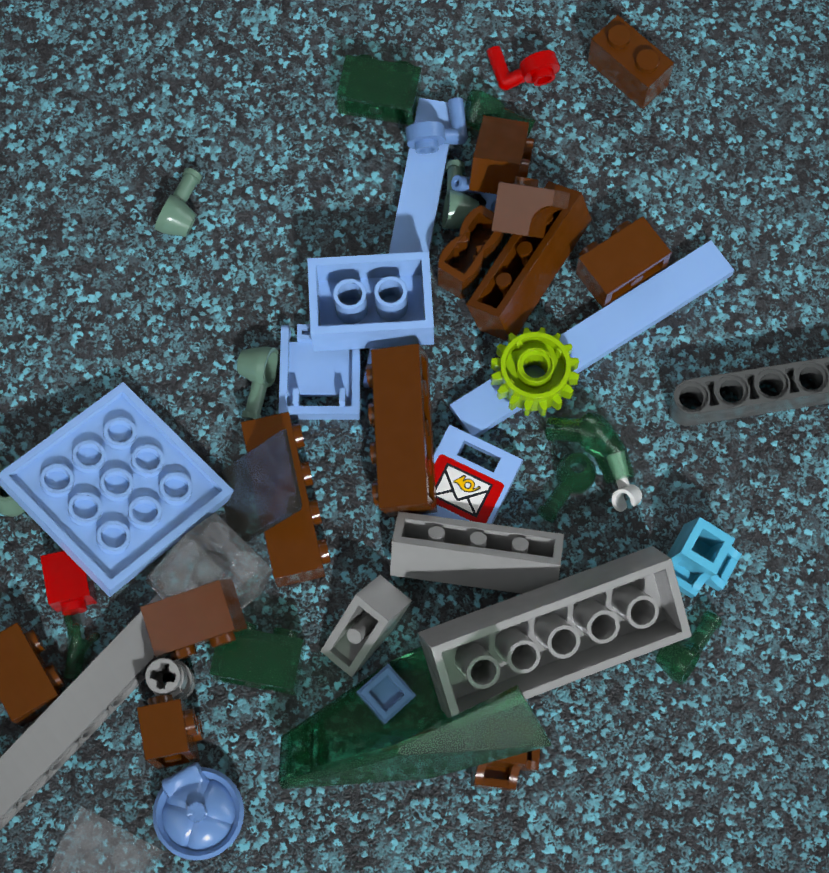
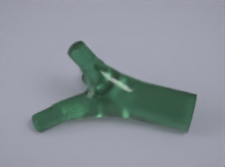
(76, 648)

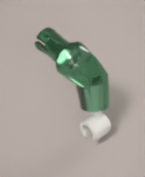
(605, 445)

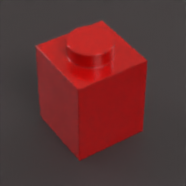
(67, 584)

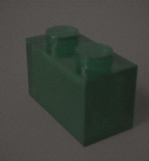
(379, 89)
(261, 660)

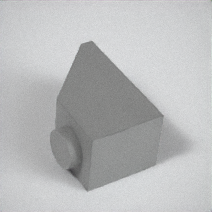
(365, 625)

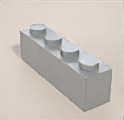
(474, 553)

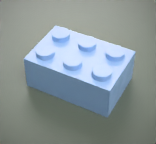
(370, 301)

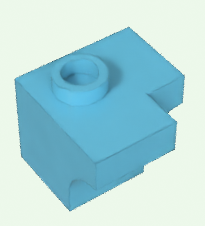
(702, 556)

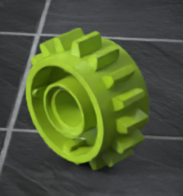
(537, 350)

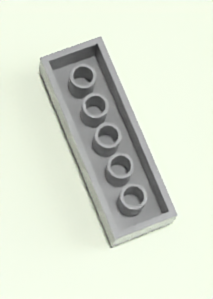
(557, 631)

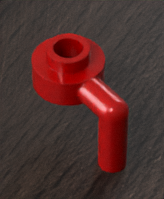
(536, 68)

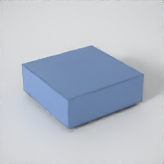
(385, 694)

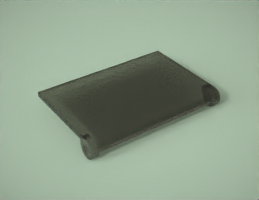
(263, 488)

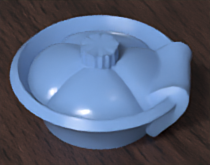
(198, 812)

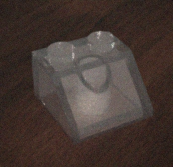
(210, 554)
(102, 847)

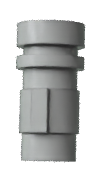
(184, 678)

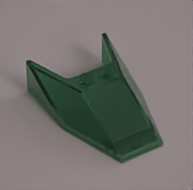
(352, 746)

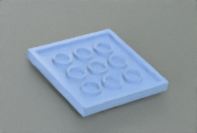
(115, 488)

